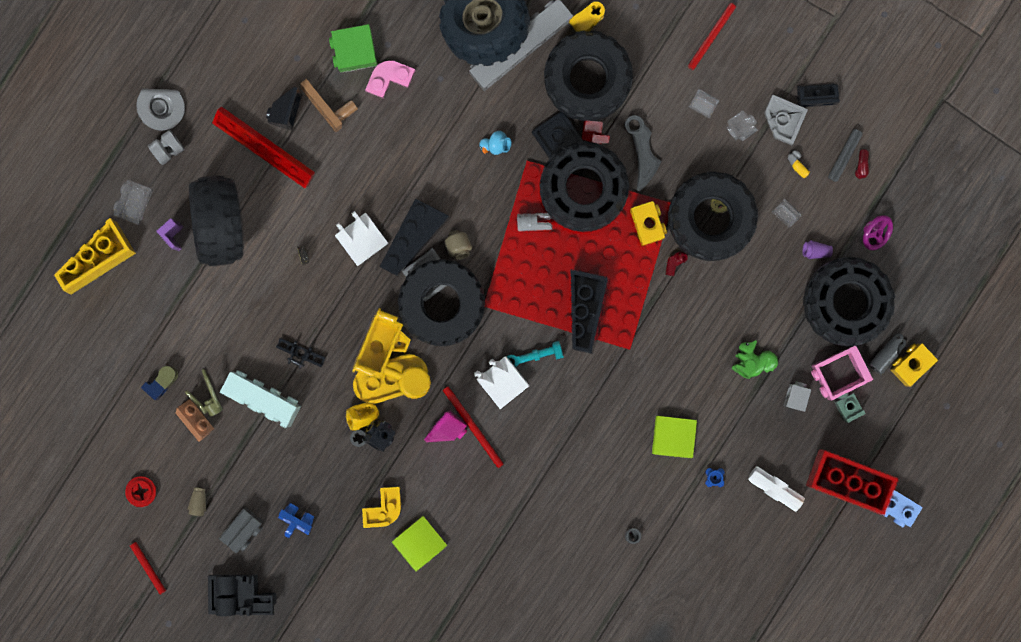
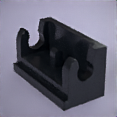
(818, 95)

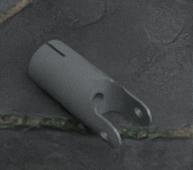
(887, 354)

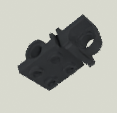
(238, 596)

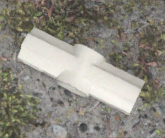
(776, 488)

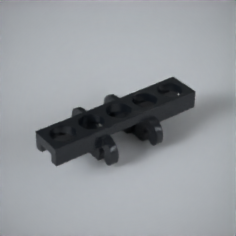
(305, 357)

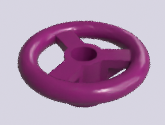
(875, 229)

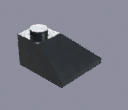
(285, 109)

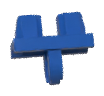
(288, 516)

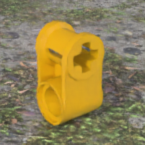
(585, 20)

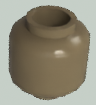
(458, 245)

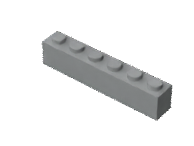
(541, 29)

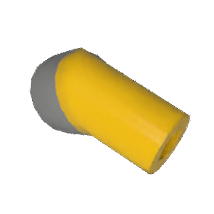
(797, 165)

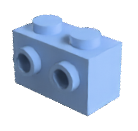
(902, 510)

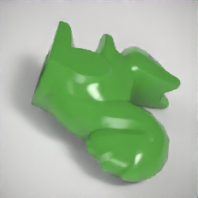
(751, 364)

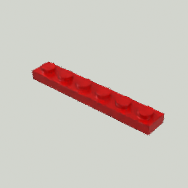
(263, 147)

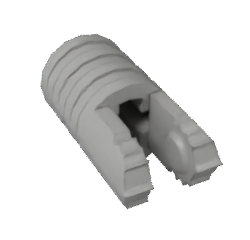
(528, 222)

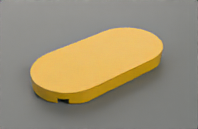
(378, 390)

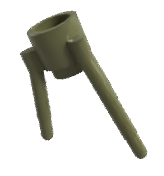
(212, 405)

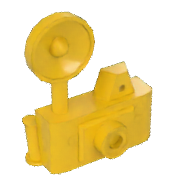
(376, 350)

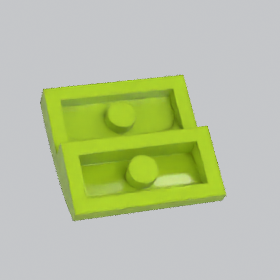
(674, 437)
(419, 543)

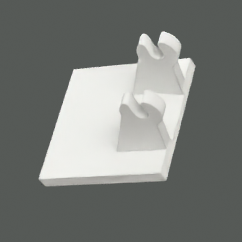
(361, 238)
(502, 381)

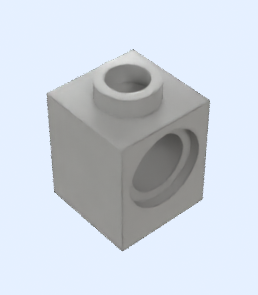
(797, 396)

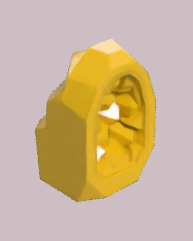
(361, 415)

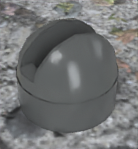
(636, 536)

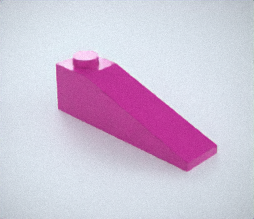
(447, 429)

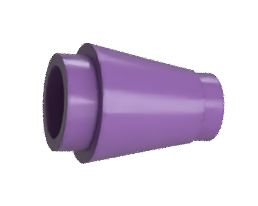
(816, 250)

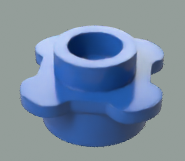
(714, 482)

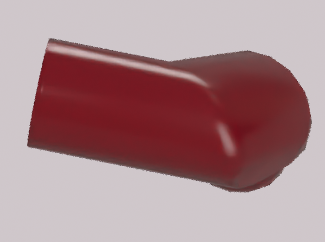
(863, 167)
(675, 260)

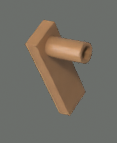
(334, 119)

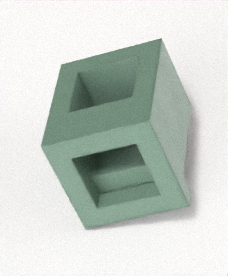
(849, 415)

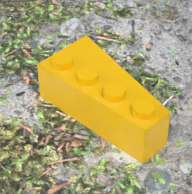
(98, 256)

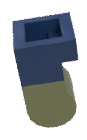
(166, 377)

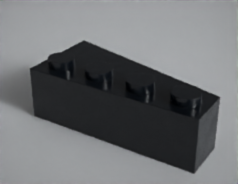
(415, 232)
(588, 301)

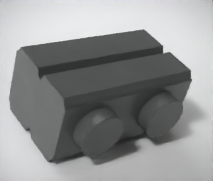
(241, 530)

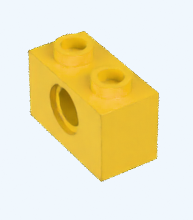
(645, 234)
(924, 361)

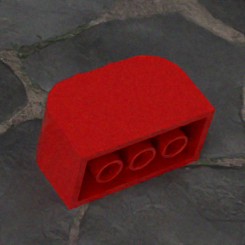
(851, 482)

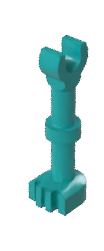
(537, 354)

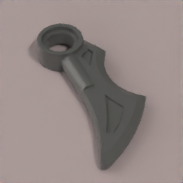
(647, 162)

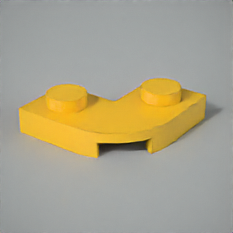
(388, 511)

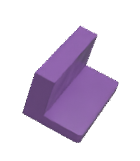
(168, 230)

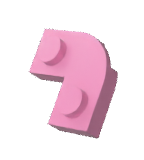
(387, 72)

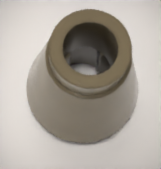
(197, 503)

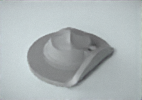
(160, 108)

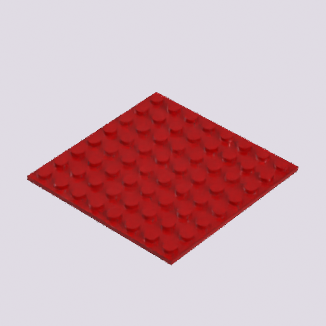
(535, 266)

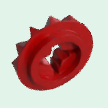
(133, 486)

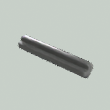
(845, 155)

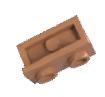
(194, 420)

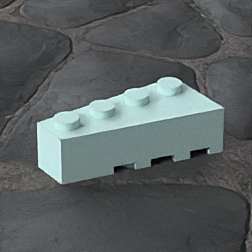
(260, 398)

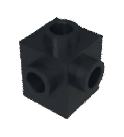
(379, 435)

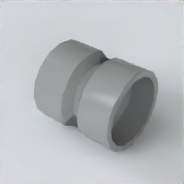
(159, 149)

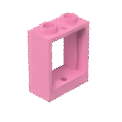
(858, 364)

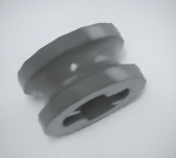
(356, 443)

